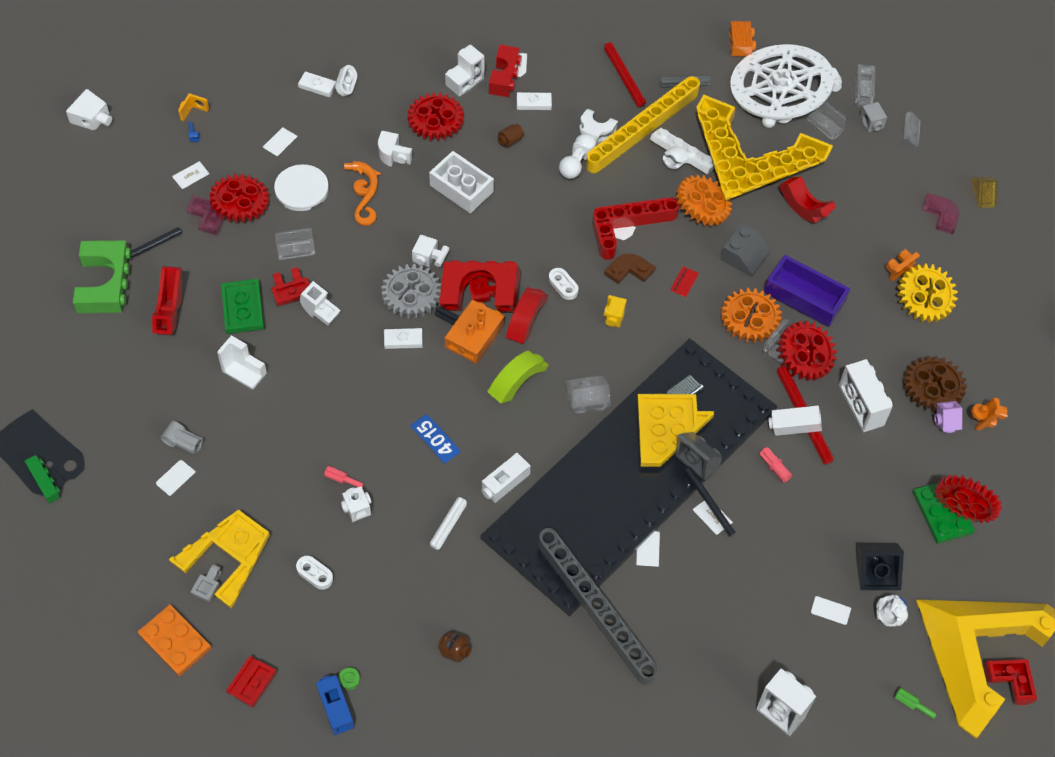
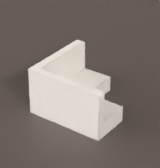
(239, 364)

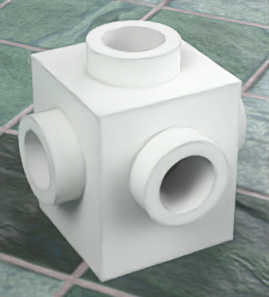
(356, 503)

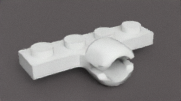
(680, 152)

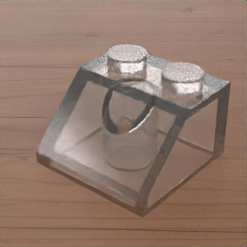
(588, 393)

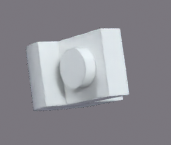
(391, 151)
(315, 304)

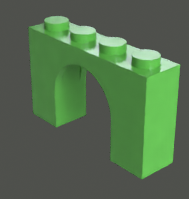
(110, 296)

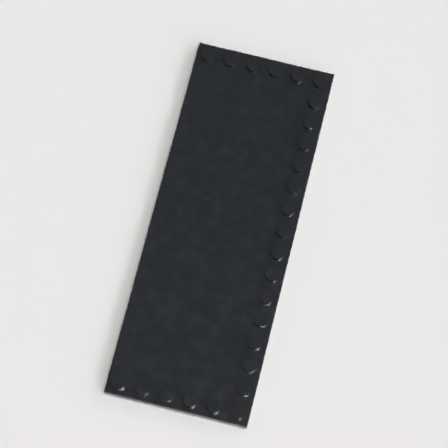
(602, 495)

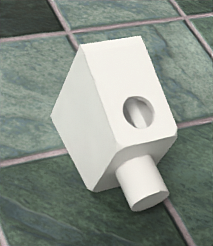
(89, 111)

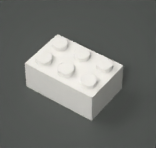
(461, 182)
(865, 395)
(786, 701)

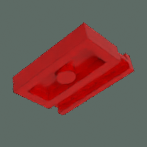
(251, 681)

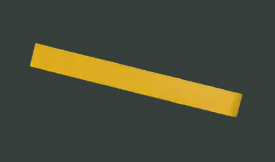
(642, 124)

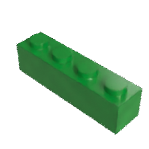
(41, 477)

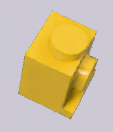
(614, 311)

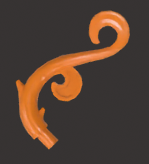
(368, 193)

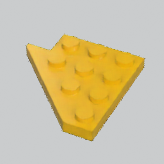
(662, 420)

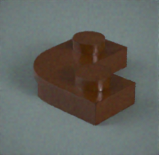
(629, 264)

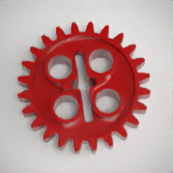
(435, 116)
(239, 198)
(807, 350)
(968, 498)

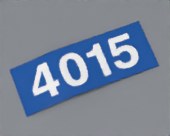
(435, 438)

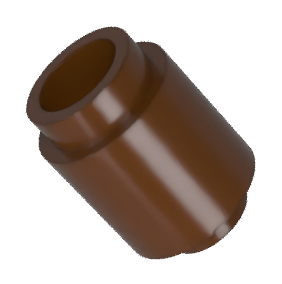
(510, 135)

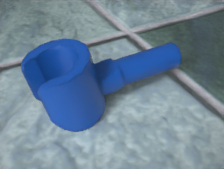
(194, 135)

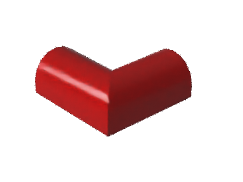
(1015, 672)

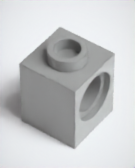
(873, 117)

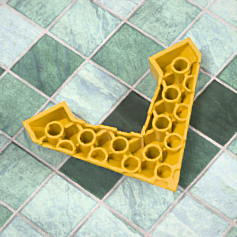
(741, 174)
(953, 640)

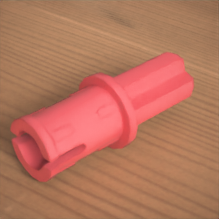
(775, 464)

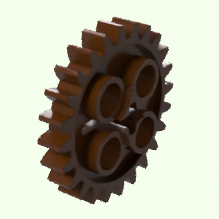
(934, 382)

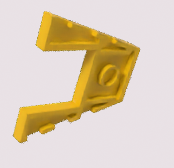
(237, 537)

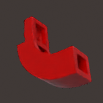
(803, 202)
(525, 313)

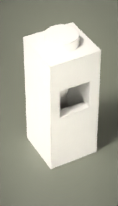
(796, 420)
(505, 478)

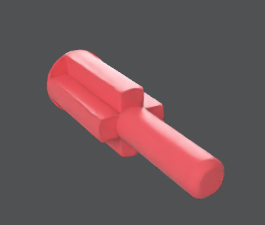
(341, 477)

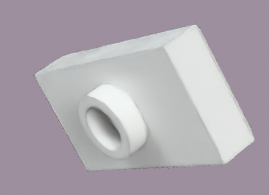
(317, 84)
(534, 101)
(403, 338)

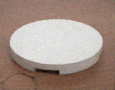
(301, 187)

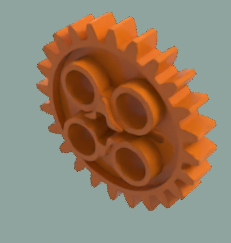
(703, 200)
(735, 308)

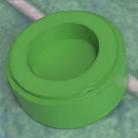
(349, 678)

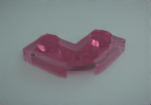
(201, 207)
(947, 212)

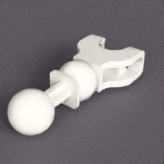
(591, 135)

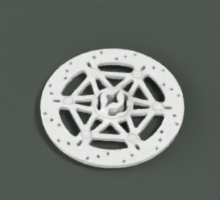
(782, 81)

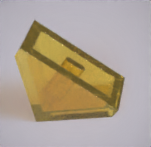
(985, 191)

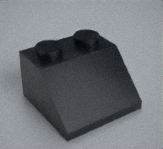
(880, 566)

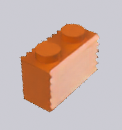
(741, 38)

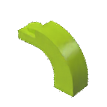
(514, 374)

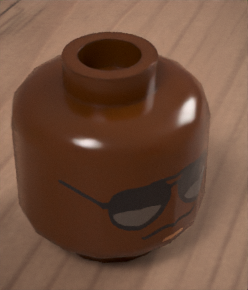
(454, 646)

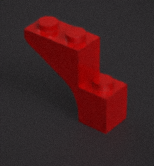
(169, 299)

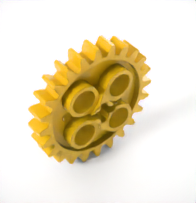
(911, 289)

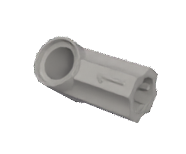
(178, 436)

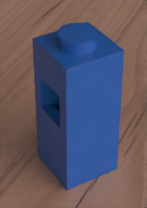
(334, 704)

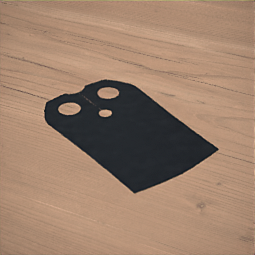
(34, 436)

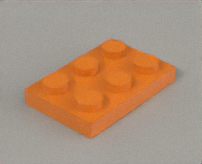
(174, 640)

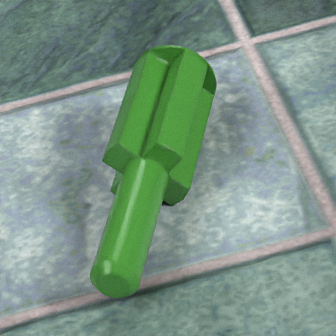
(912, 702)

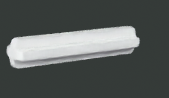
(448, 523)

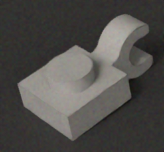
(207, 586)

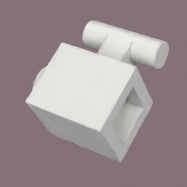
(426, 250)

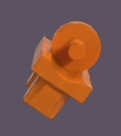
(897, 269)
(988, 413)

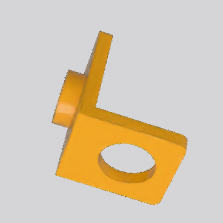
(189, 103)

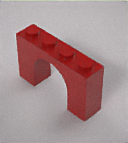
(459, 274)

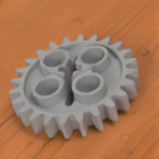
(411, 291)

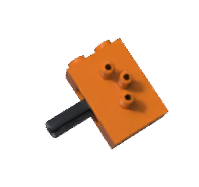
(471, 331)

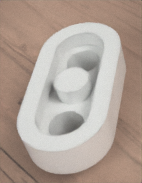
(346, 80)
(565, 283)
(315, 573)

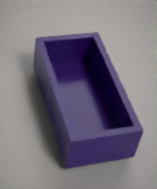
(807, 290)

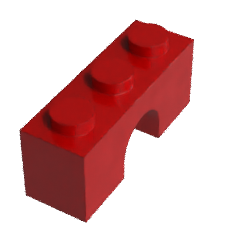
(503, 82)

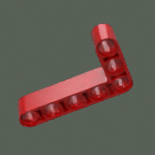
(630, 214)

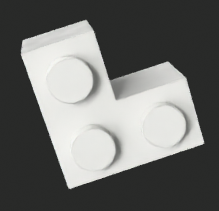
(467, 72)

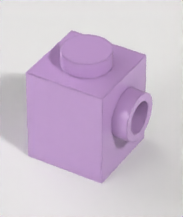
(949, 416)

